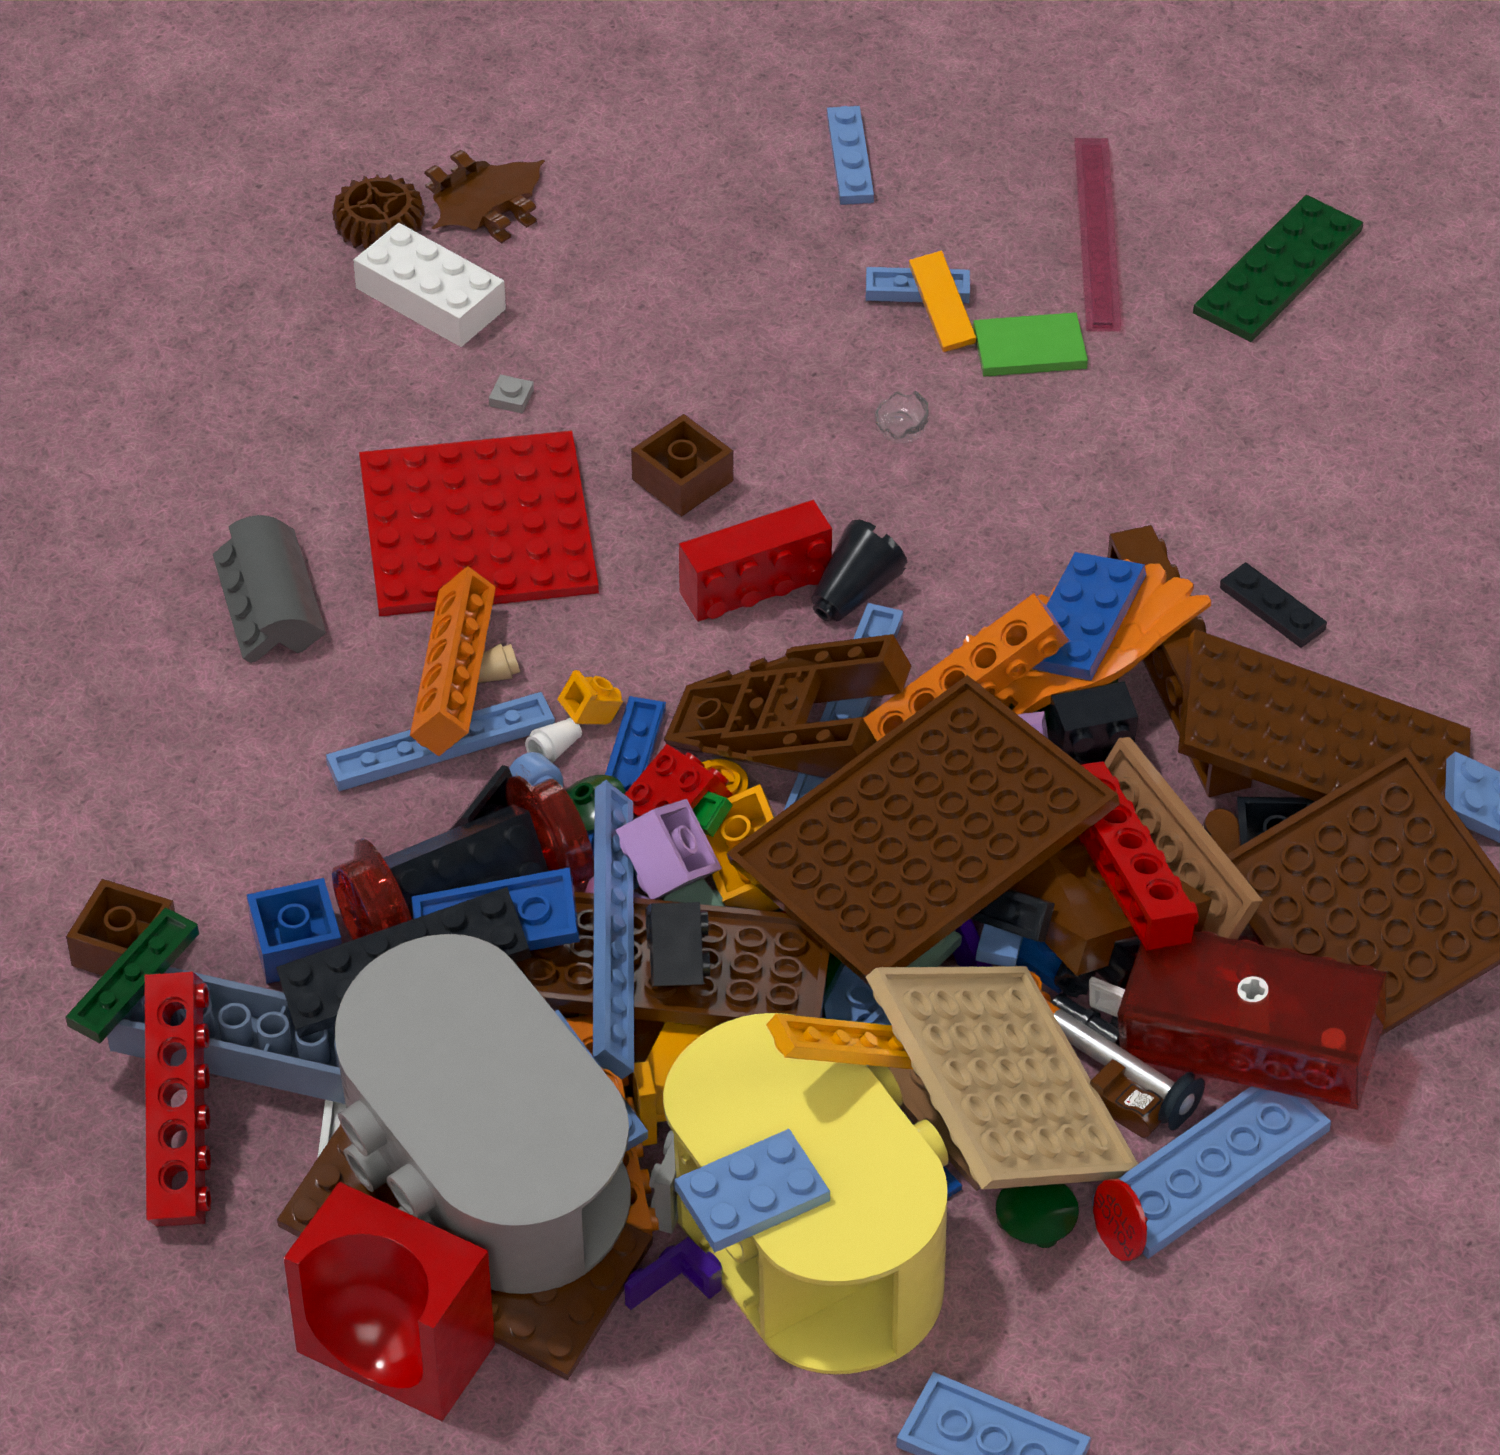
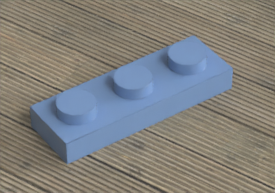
(900, 286)

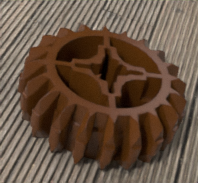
(374, 207)

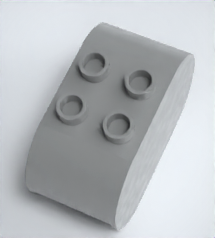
(482, 1110)

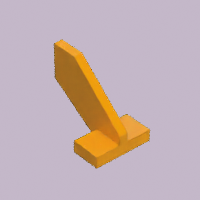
(651, 1075)

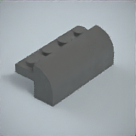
(267, 587)

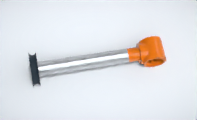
(1179, 1097)

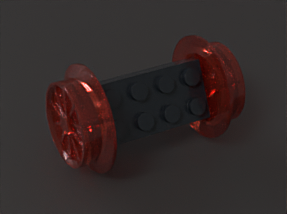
(528, 837)

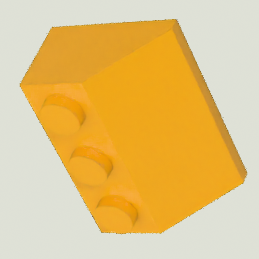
(748, 814)

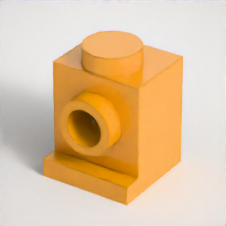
(590, 699)

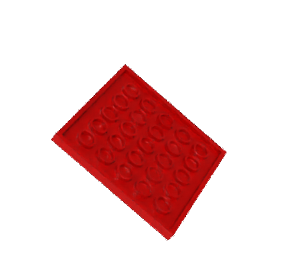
(485, 504)

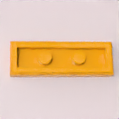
(942, 301)

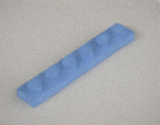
(403, 753)

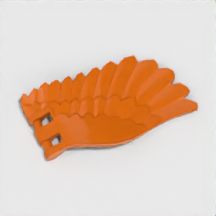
(1152, 618)

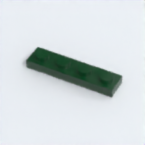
(125, 980)

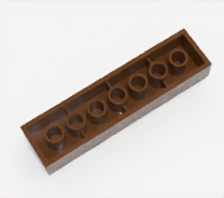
(1168, 661)

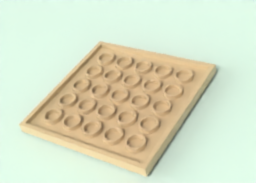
(1002, 1075)

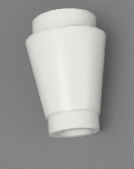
(553, 738)

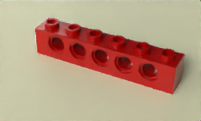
(1138, 873)
(163, 997)

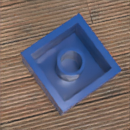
(292, 924)

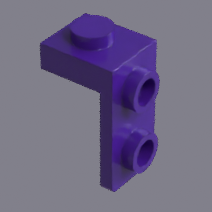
(685, 1258)

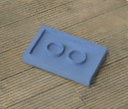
(752, 1190)

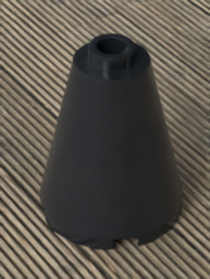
(857, 570)

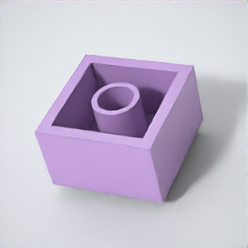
(668, 849)

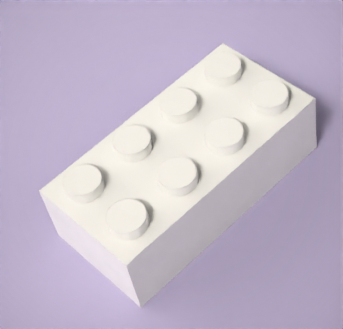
(429, 284)

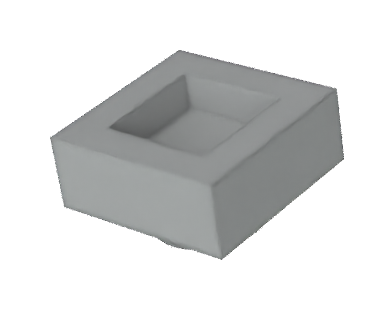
(511, 394)

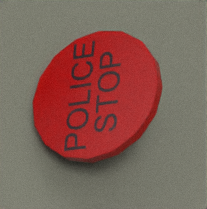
(1120, 1219)

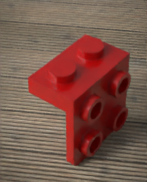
(673, 779)

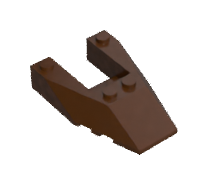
(765, 709)

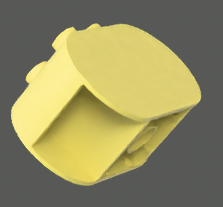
(855, 1274)

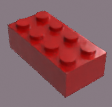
(754, 560)

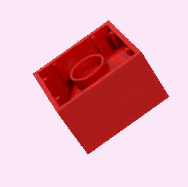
(390, 1300)

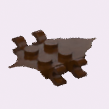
(484, 194)

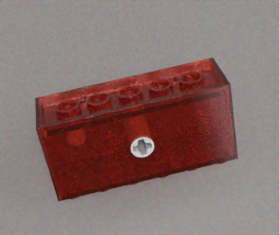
(1256, 1016)

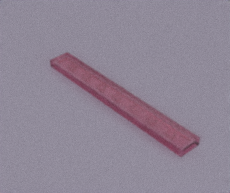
(1097, 235)

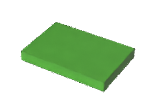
(1030, 344)

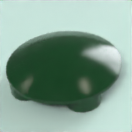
(1037, 1213)

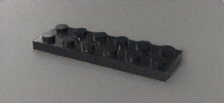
(319, 981)

